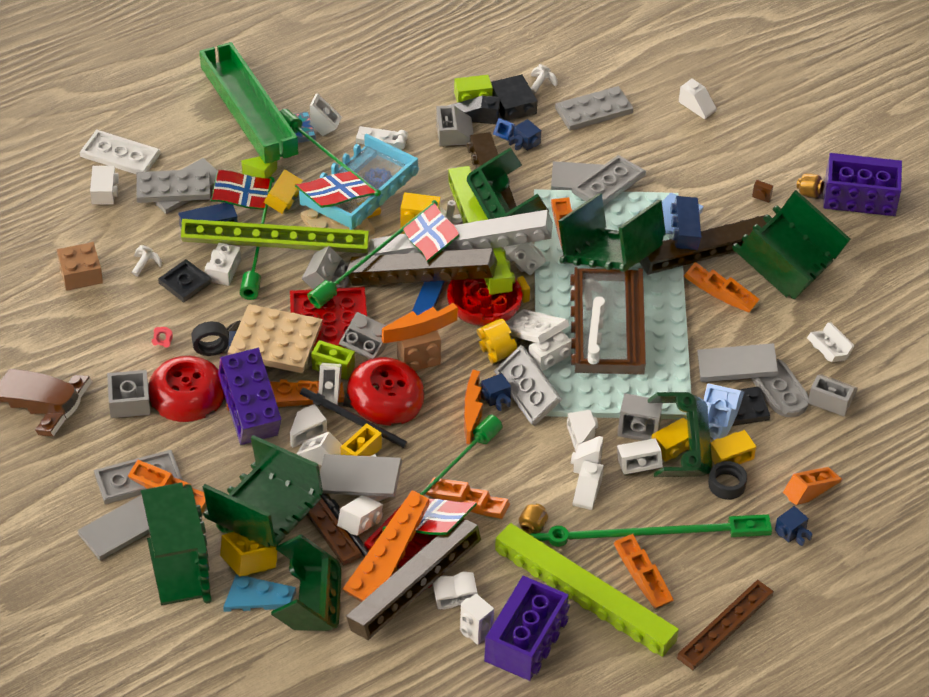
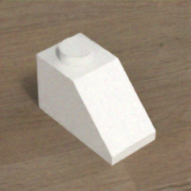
(697, 99)
(323, 116)
(330, 381)
(307, 424)
(581, 427)
(316, 447)
(587, 451)
(588, 485)

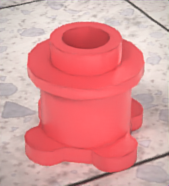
(163, 342)

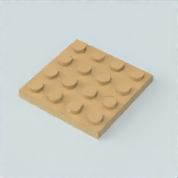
(282, 337)

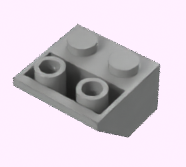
(453, 126)
(326, 266)
(364, 336)
(831, 394)

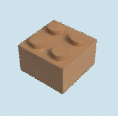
(79, 266)
(420, 351)

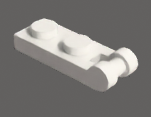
(393, 138)

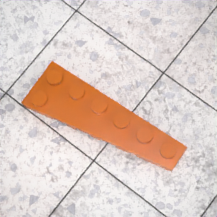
(288, 393)
(389, 548)

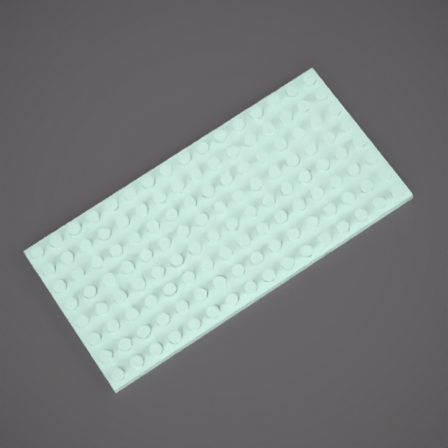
(664, 316)

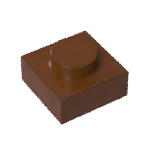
(762, 191)

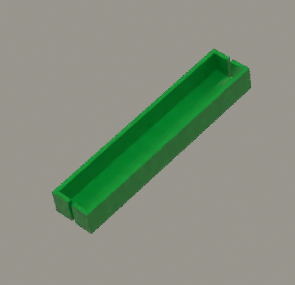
(249, 103)

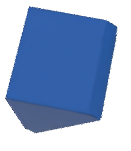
(504, 129)

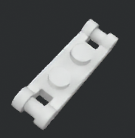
(596, 323)

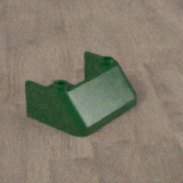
(492, 179)
(699, 459)
(318, 589)

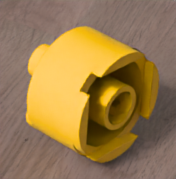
(496, 340)

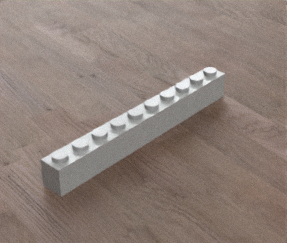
(482, 234)

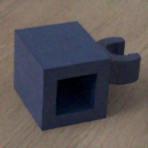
(526, 136)
(496, 391)
(793, 525)

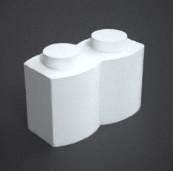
(453, 590)

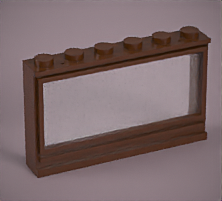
(623, 323)

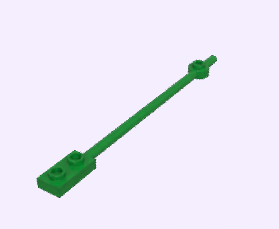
(737, 525)

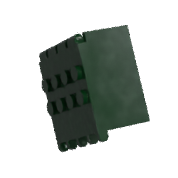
(589, 243)
(793, 245)
(268, 498)
(177, 543)

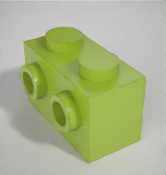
(472, 87)
(333, 354)

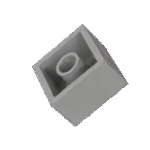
(128, 394)
(639, 418)

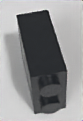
(515, 97)

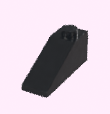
(481, 109)

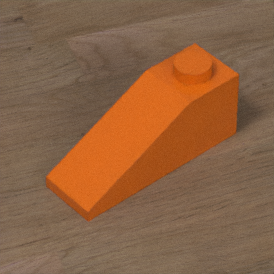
(810, 484)

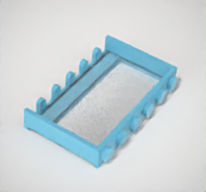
(380, 166)

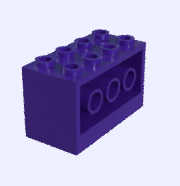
(862, 184)
(249, 395)
(526, 628)

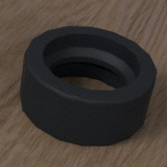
(208, 329)
(723, 491)

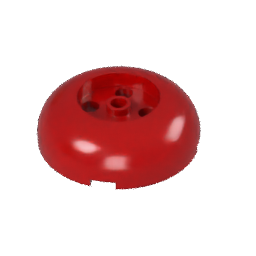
(478, 306)
(197, 385)
(398, 395)

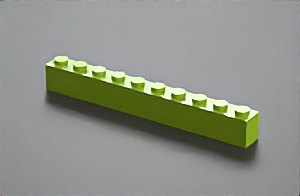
(472, 212)
(274, 236)
(586, 590)

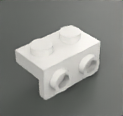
(831, 343)

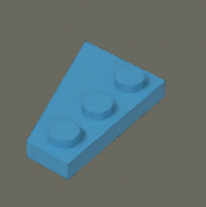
(257, 593)

